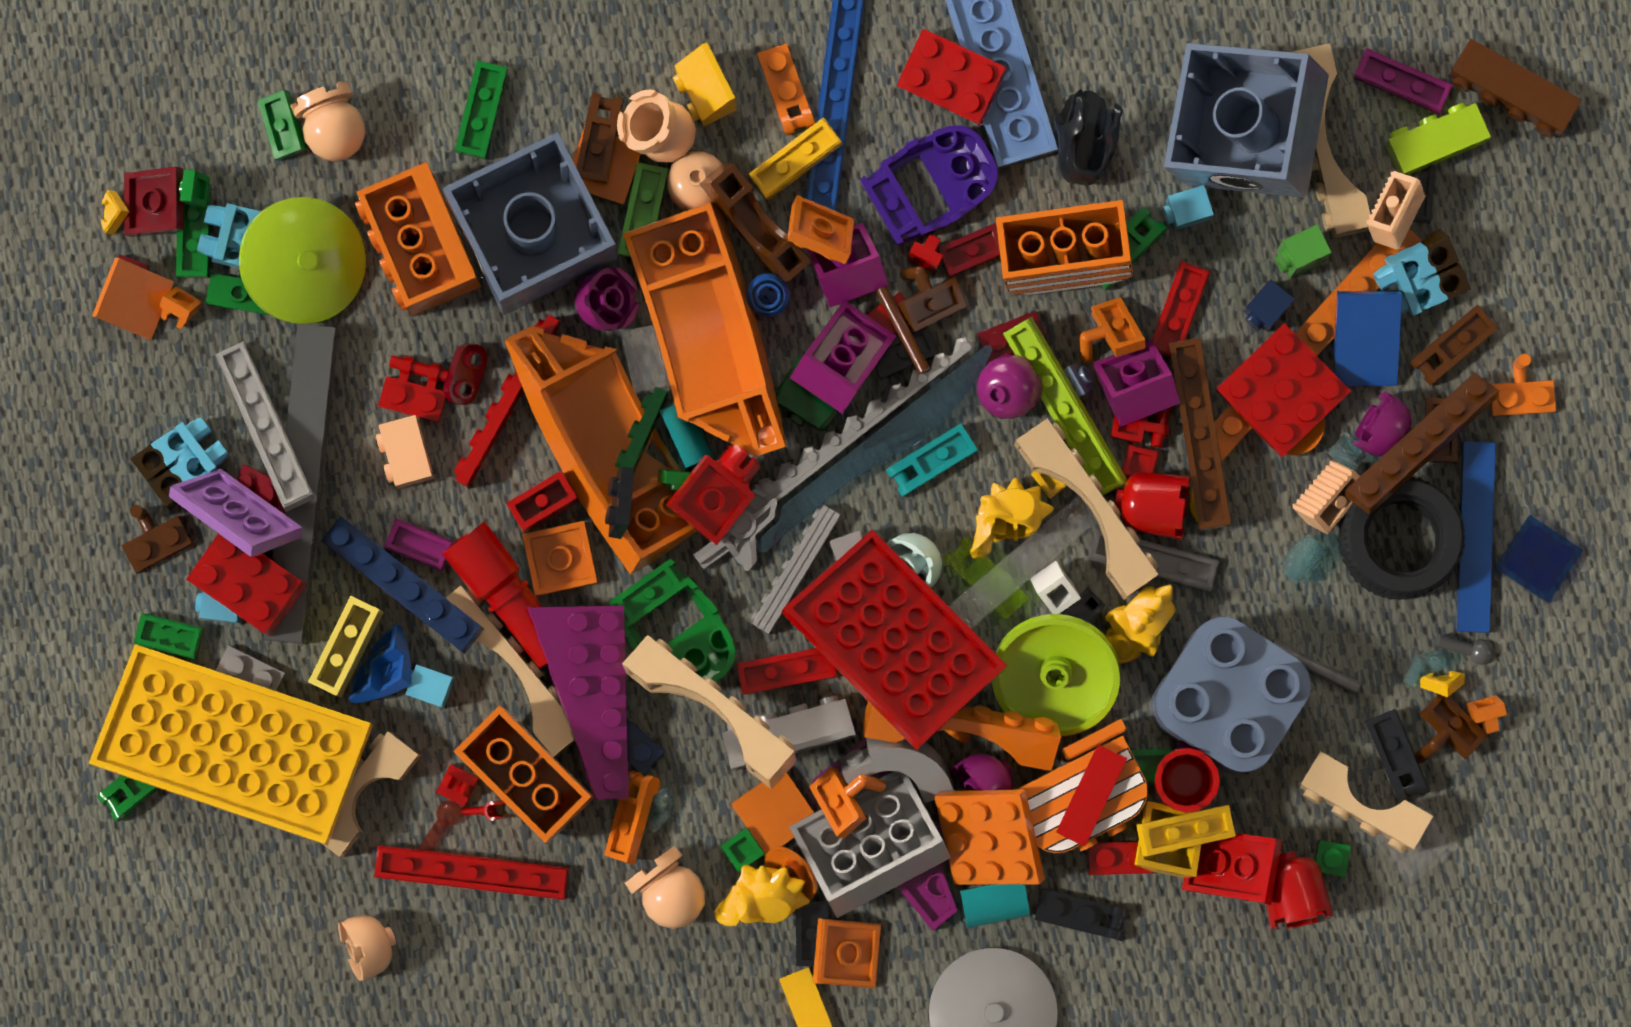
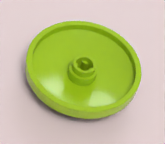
(302, 260)
(1058, 672)

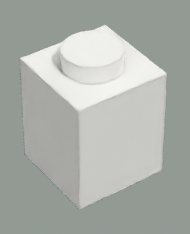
(1055, 588)

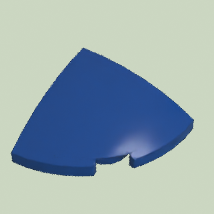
(386, 670)

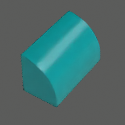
(687, 437)
(994, 904)

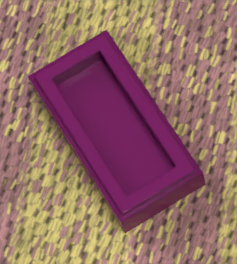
(417, 544)

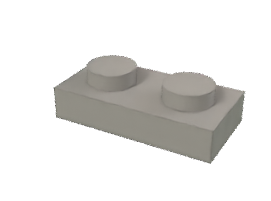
(249, 669)

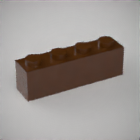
(1514, 88)

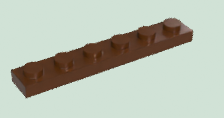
(1200, 434)
(1421, 443)

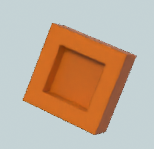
(179, 304)
(1487, 712)

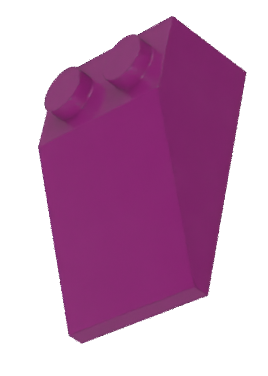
(842, 356)

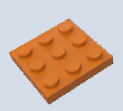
(989, 837)

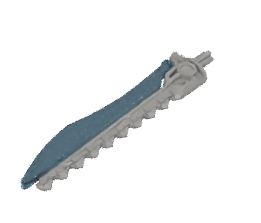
(897, 435)

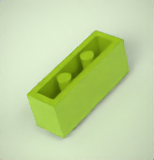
(1437, 139)

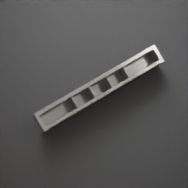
(795, 568)

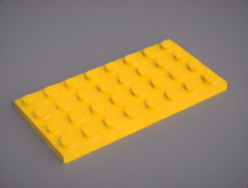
(231, 744)

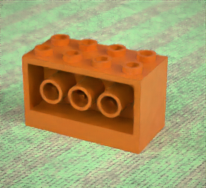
(428, 222)

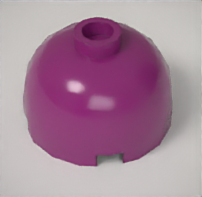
(606, 299)
(1009, 387)
(1383, 425)
(983, 773)

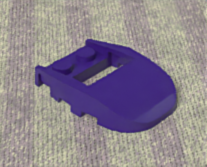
(958, 167)

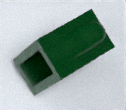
(803, 405)

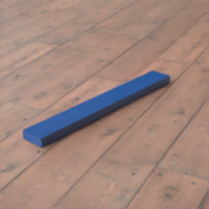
(836, 96)

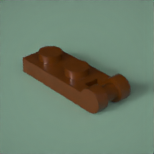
(599, 138)
(1455, 344)

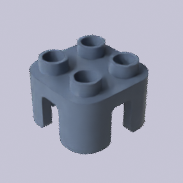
(1231, 695)

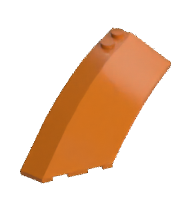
(707, 328)
(586, 419)

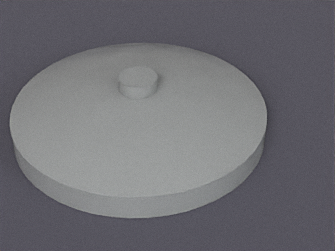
(993, 991)

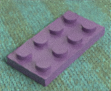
(235, 512)

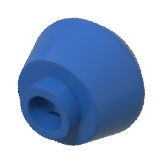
(777, 299)

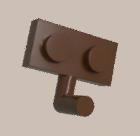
(932, 301)
(156, 542)
(1452, 727)

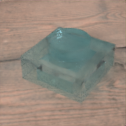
(1346, 453)

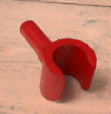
(488, 810)

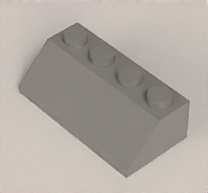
(802, 727)

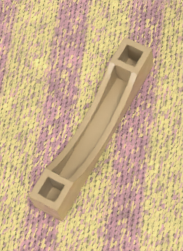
(1344, 203)
(1048, 454)
(662, 672)
(549, 720)

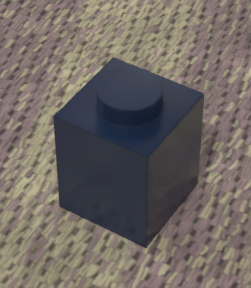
(1267, 306)

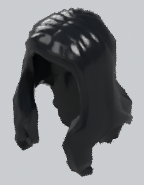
(1086, 137)

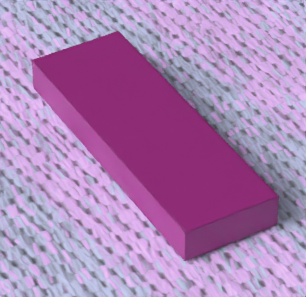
(1403, 81)

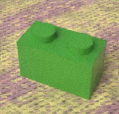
(1302, 251)

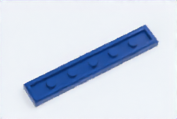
(1477, 516)

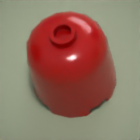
(1155, 503)
(1187, 780)
(1298, 893)

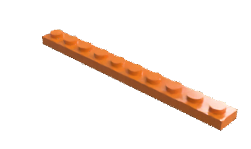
(1316, 331)

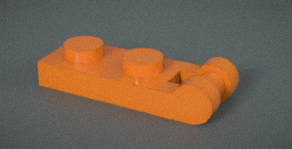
(785, 87)
(631, 817)

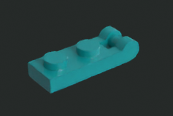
(932, 459)

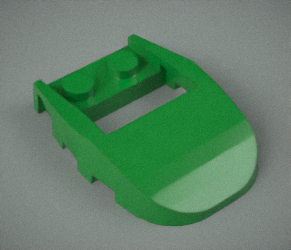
(703, 644)

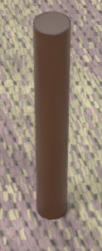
(903, 330)

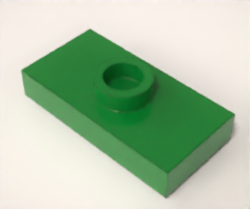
(230, 294)
(168, 636)

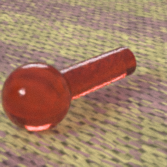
(447, 814)

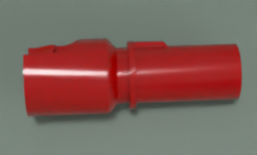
(494, 577)

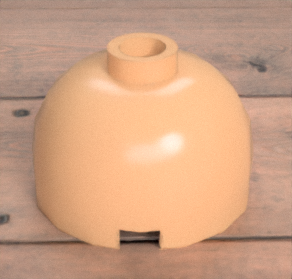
(686, 176)
(367, 945)

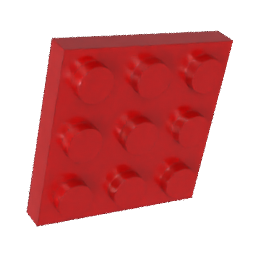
(1283, 390)

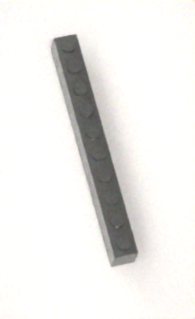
(307, 431)

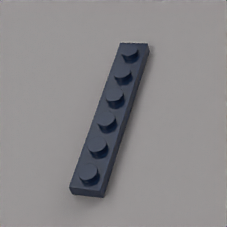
(402, 585)

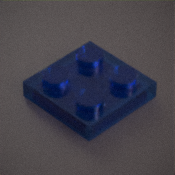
(1538, 559)

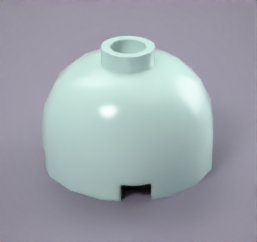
(919, 555)

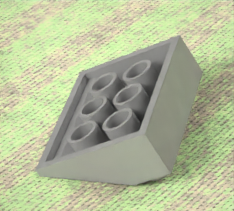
(880, 853)

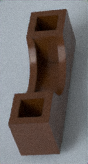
(738, 204)

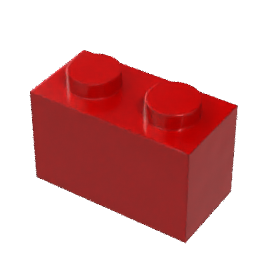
(542, 502)

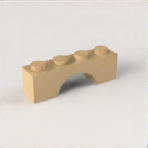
(388, 759)
(1329, 783)

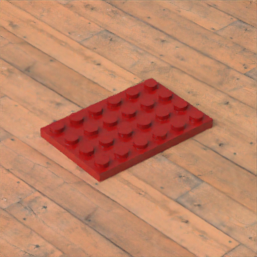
(894, 639)

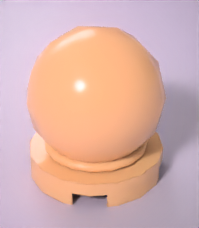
(331, 125)
(656, 127)
(669, 892)

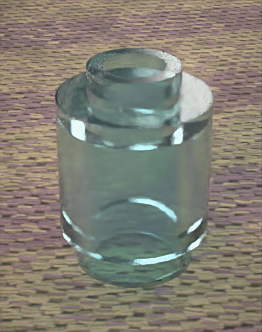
(1303, 559)

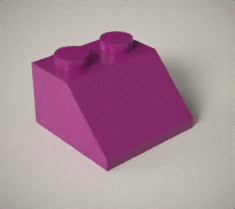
(857, 277)
(1137, 384)

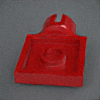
(716, 492)

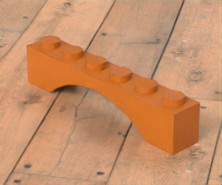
(1027, 739)

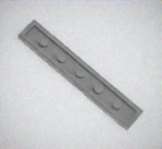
(265, 426)

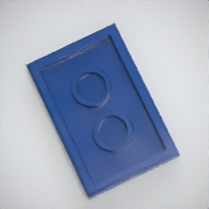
(1367, 337)

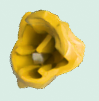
(1008, 515)
(1140, 622)
(761, 896)

